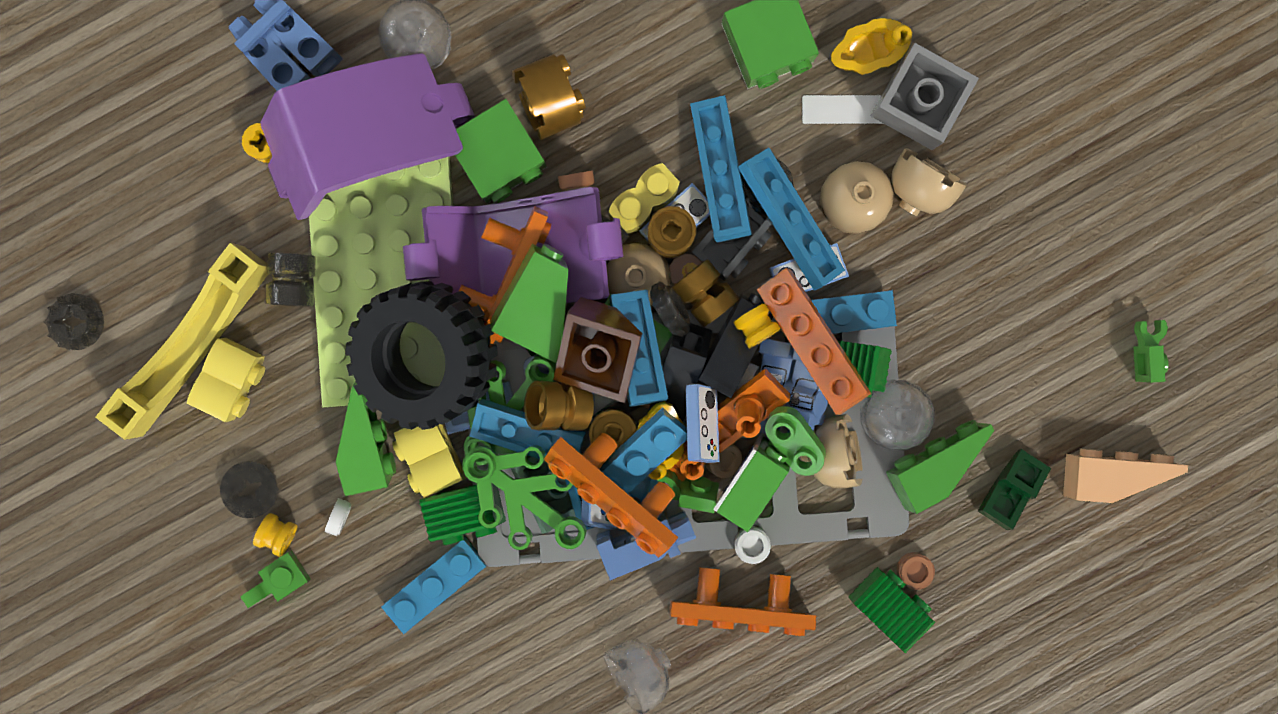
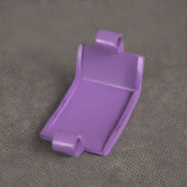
(360, 127)
(460, 256)

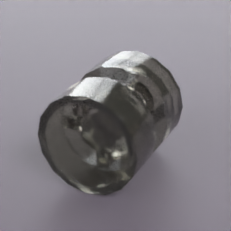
(290, 279)

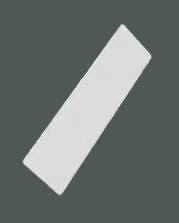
(839, 109)

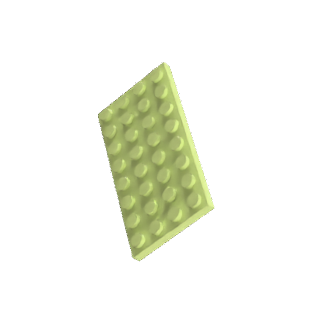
(360, 254)

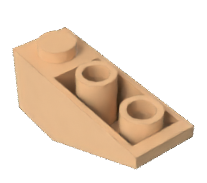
(1115, 478)

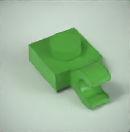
(1149, 357)
(693, 494)
(278, 578)

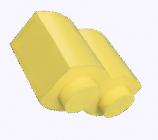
(652, 192)
(226, 380)
(430, 459)

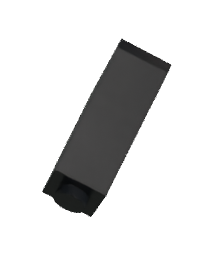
(729, 352)
(684, 365)

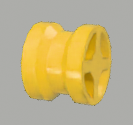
(249, 142)
(756, 325)
(274, 534)

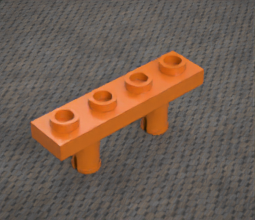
(519, 243)
(813, 341)
(739, 418)
(620, 507)
(758, 620)

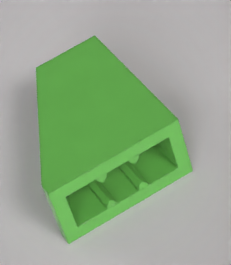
(535, 303)

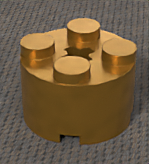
(549, 96)

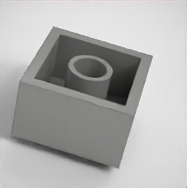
(924, 97)

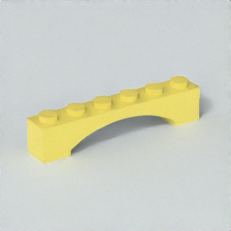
(146, 395)

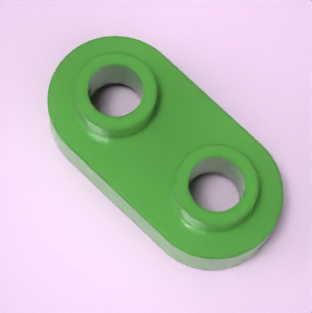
(796, 443)

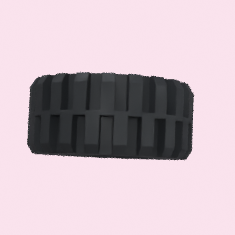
(379, 364)

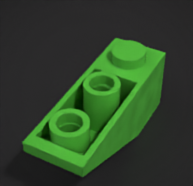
(362, 451)
(937, 470)

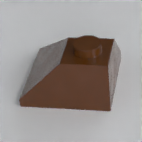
(598, 350)

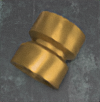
(671, 231)
(705, 293)
(558, 405)
(615, 423)

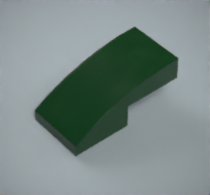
(1013, 489)

